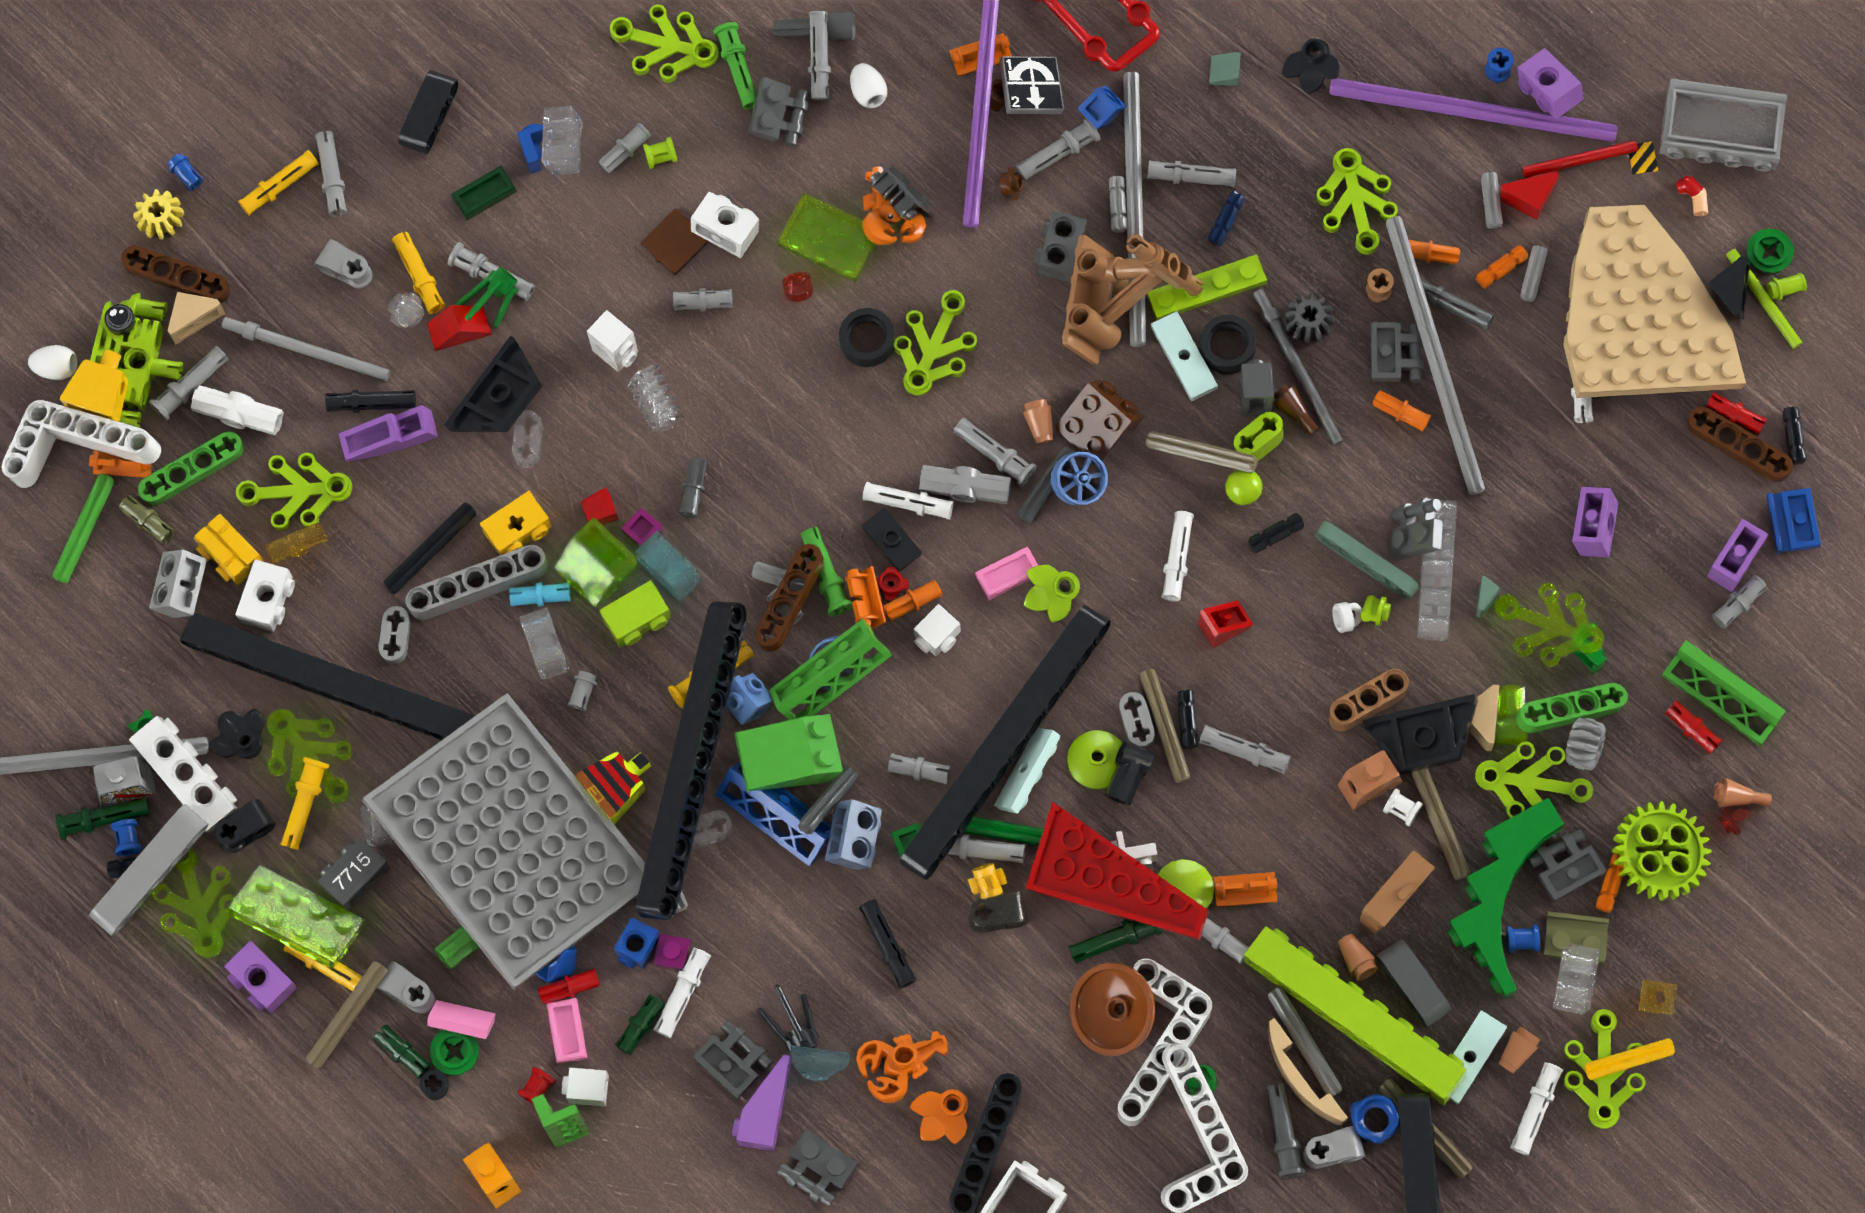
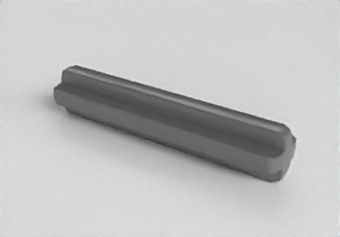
(1042, 490)
(827, 800)

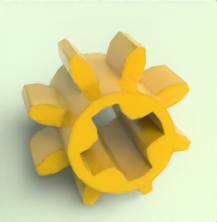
(987, 881)

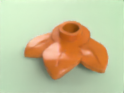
(938, 1118)

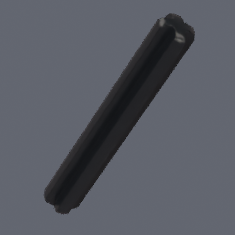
(429, 547)

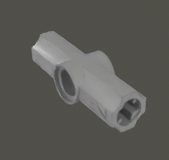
(965, 484)

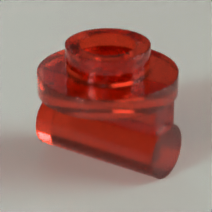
(1730, 821)

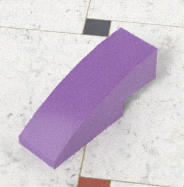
(388, 434)

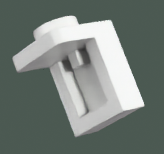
(1143, 853)

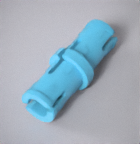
(540, 594)

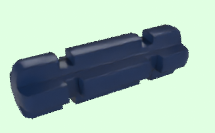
(1226, 218)

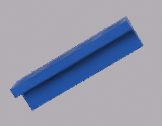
(784, 806)

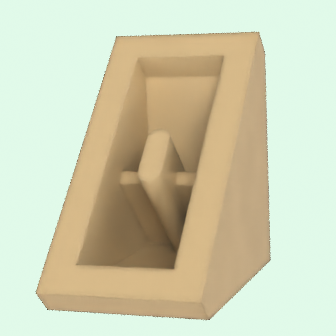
(192, 314)
(1485, 717)

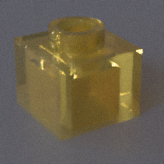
(1648, 997)

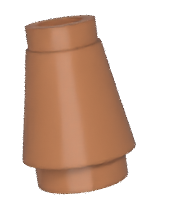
(1039, 419)
(1358, 959)
(1518, 1049)

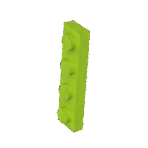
(1218, 285)

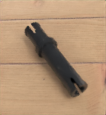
(378, 400)
(893, 954)

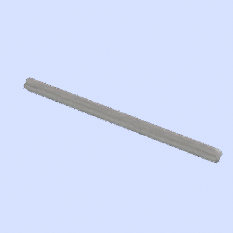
(1134, 192)
(1435, 355)
(86, 757)

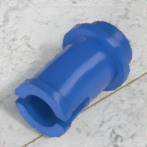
(185, 172)

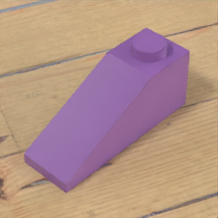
(762, 1113)

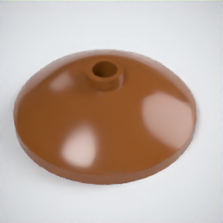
(1097, 1013)

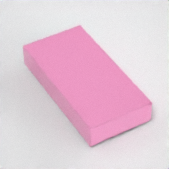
(1006, 573)
(461, 1019)
(567, 1031)

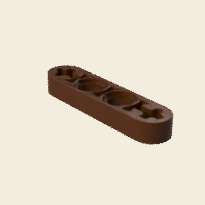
(174, 276)
(1742, 439)
(793, 598)

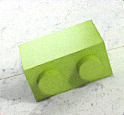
(636, 614)

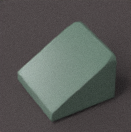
(1225, 69)
(1487, 596)

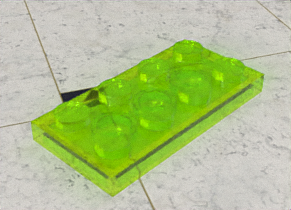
(296, 917)

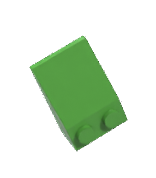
(789, 753)

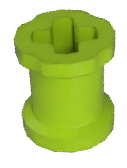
(660, 152)

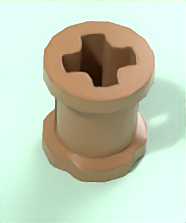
(1375, 277)

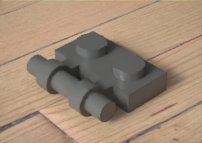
(770, 109)
(1386, 352)
(1420, 537)
(1571, 873)
(726, 1066)
(824, 1161)

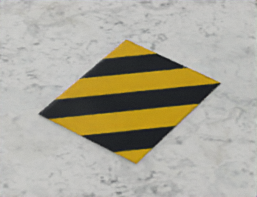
(1644, 159)

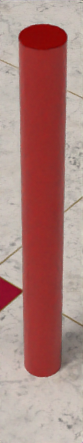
(1579, 159)

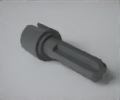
(840, 26)

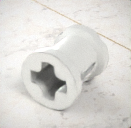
(1402, 807)

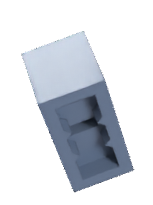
(847, 833)

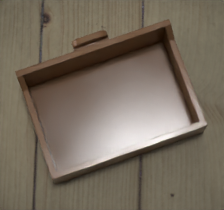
(1395, 892)

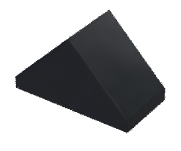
(1732, 285)

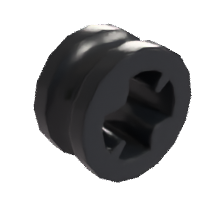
(441, 1079)

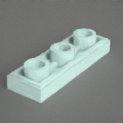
(1176, 342)
(1027, 771)
(1478, 1042)

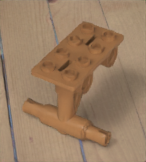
(1101, 275)

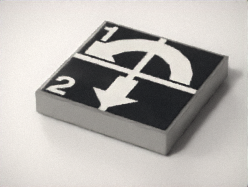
(1031, 85)

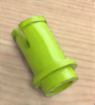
(1781, 287)

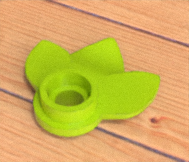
(1047, 594)

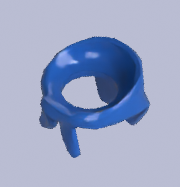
(562, 966)
(1358, 1112)

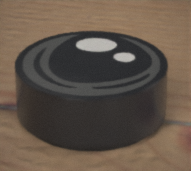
(119, 319)

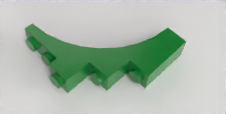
(1481, 926)

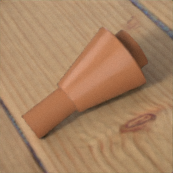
(1730, 793)

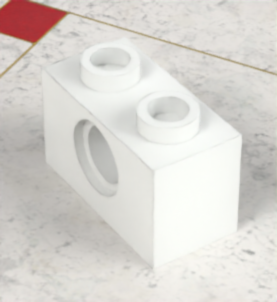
(733, 237)
(613, 341)
(262, 579)

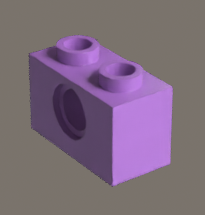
(1549, 84)
(1595, 522)
(1737, 555)
(246, 965)

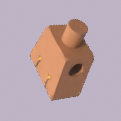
(1370, 778)

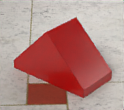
(1530, 193)
(452, 328)
(1223, 622)

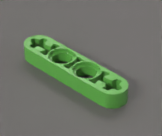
(193, 472)
(1570, 704)

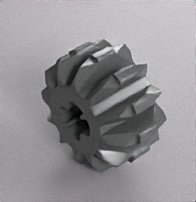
(1307, 329)

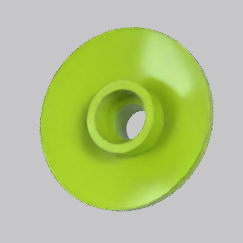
(1082, 766)

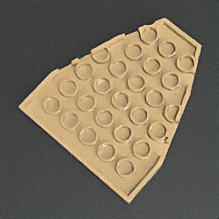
(1642, 313)

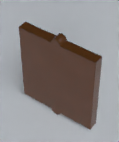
(674, 242)

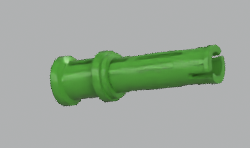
(734, 53)
(830, 583)

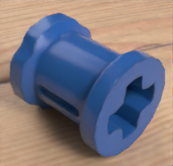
(1492, 68)
(126, 837)
(1522, 939)

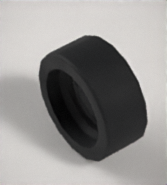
(862, 316)
(1227, 322)

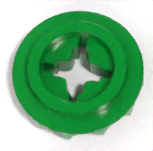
(1769, 238)
(454, 1066)

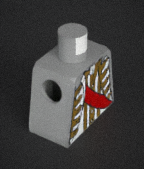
(122, 781)

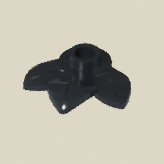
(1312, 69)
(235, 732)

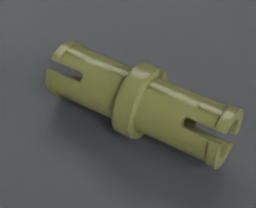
(147, 519)

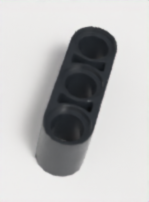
(428, 112)

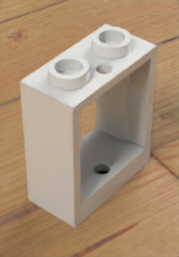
(1029, 1174)

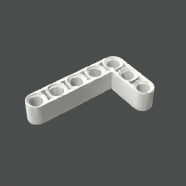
(82, 424)
(1183, 1018)
(1205, 1131)

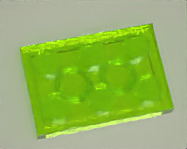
(827, 237)

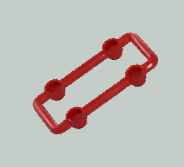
(1095, 47)

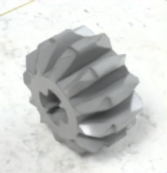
(1585, 743)

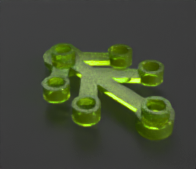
(1553, 627)
(307, 749)
(197, 907)

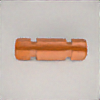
(1501, 266)
(1610, 886)

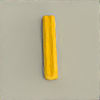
(1629, 1058)

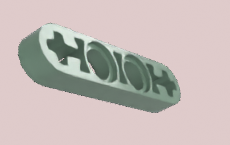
(1366, 560)

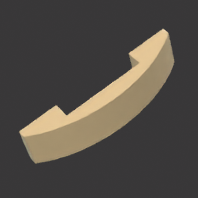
(1326, 1106)

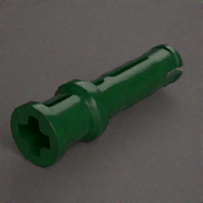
(138, 808)
(1128, 932)

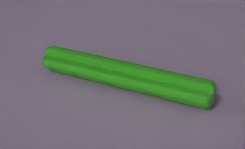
(83, 528)

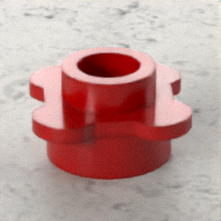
(891, 575)

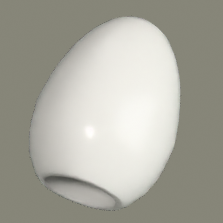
(868, 86)
(53, 362)

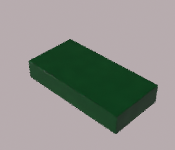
(483, 193)

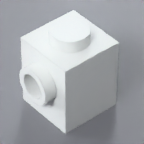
(937, 631)
(586, 1086)

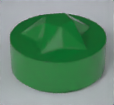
(1210, 1076)

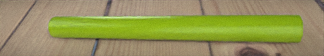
(1768, 305)

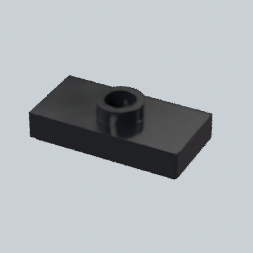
(891, 539)

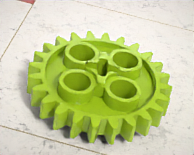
(1659, 825)

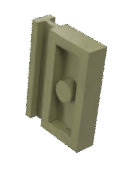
(1576, 929)

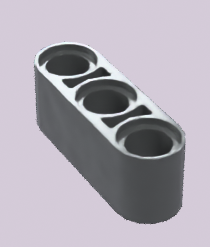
(1413, 983)

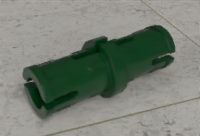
(639, 1024)
(402, 1051)

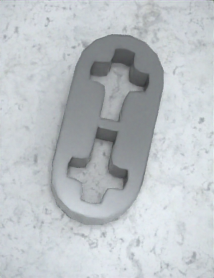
(387, 634)
(1143, 719)

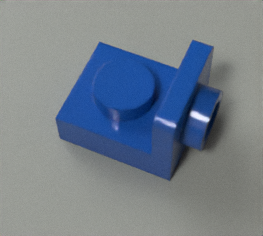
(529, 141)

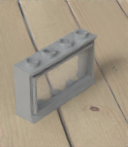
(1723, 125)

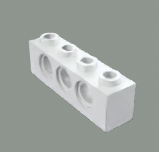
(148, 743)

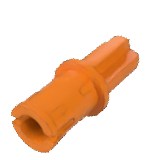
(1434, 252)
(1401, 410)
(912, 600)

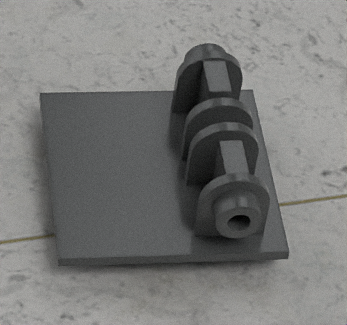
(907, 199)

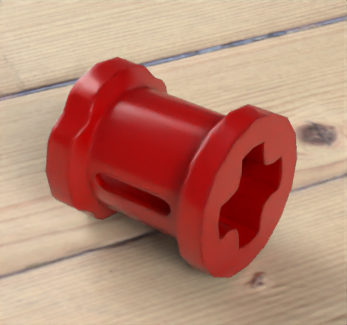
(536, 1085)

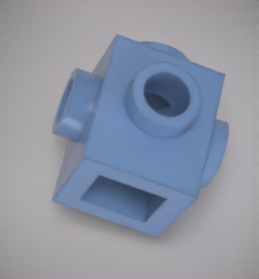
(748, 698)

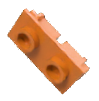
(966, 57)
(117, 466)
(868, 600)
(1245, 889)

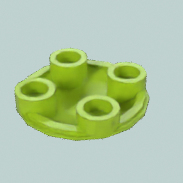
(1190, 879)

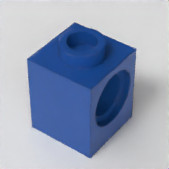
(1101, 107)
(641, 931)

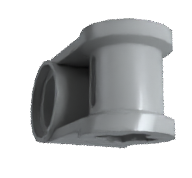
(341, 263)
(403, 986)
(1339, 1147)

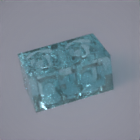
(668, 566)

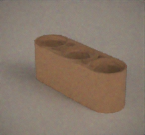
(1378, 689)

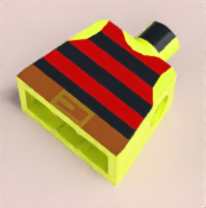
(615, 783)

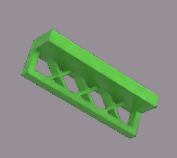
(825, 669)
(1731, 685)
(562, 1125)

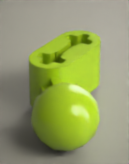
(1247, 487)

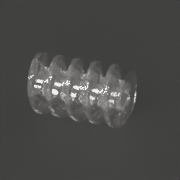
(652, 399)

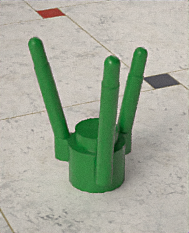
(500, 283)

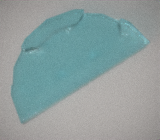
(818, 1063)

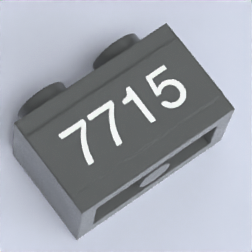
(353, 873)

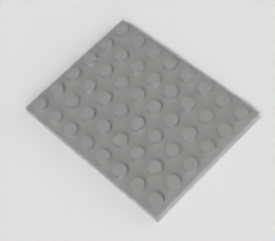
(509, 840)

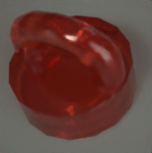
(797, 283)

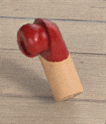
(1696, 191)

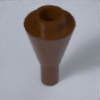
(1290, 403)

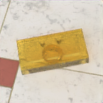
(296, 543)

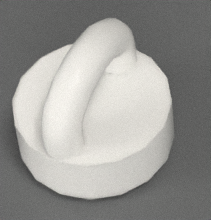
(1344, 618)

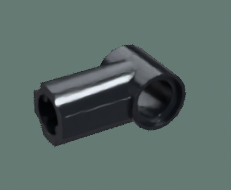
(1132, 765)

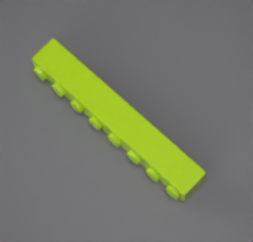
(1355, 1015)

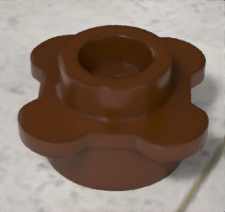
(996, 102)
(1010, 183)

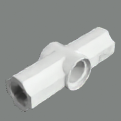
(237, 410)

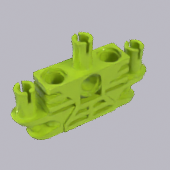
(139, 344)

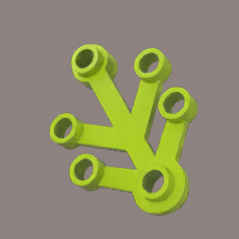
(667, 44)
(1355, 196)
(933, 348)
(299, 490)
(1528, 779)
(1604, 1083)

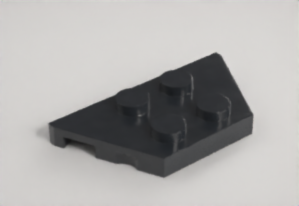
(498, 394)
(1425, 734)

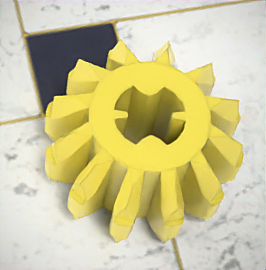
(158, 203)

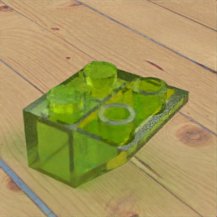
(596, 563)

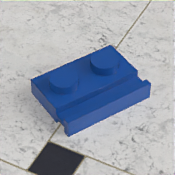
(1793, 520)

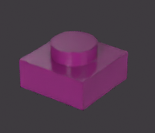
(641, 527)
(672, 952)

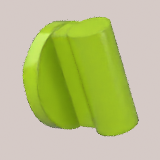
(1375, 610)

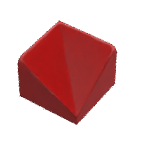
(600, 507)

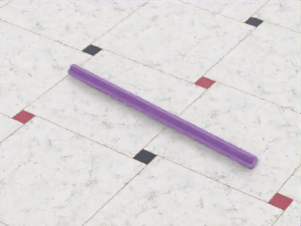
(1473, 109)
(980, 113)

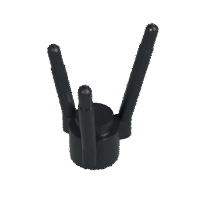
(800, 1034)

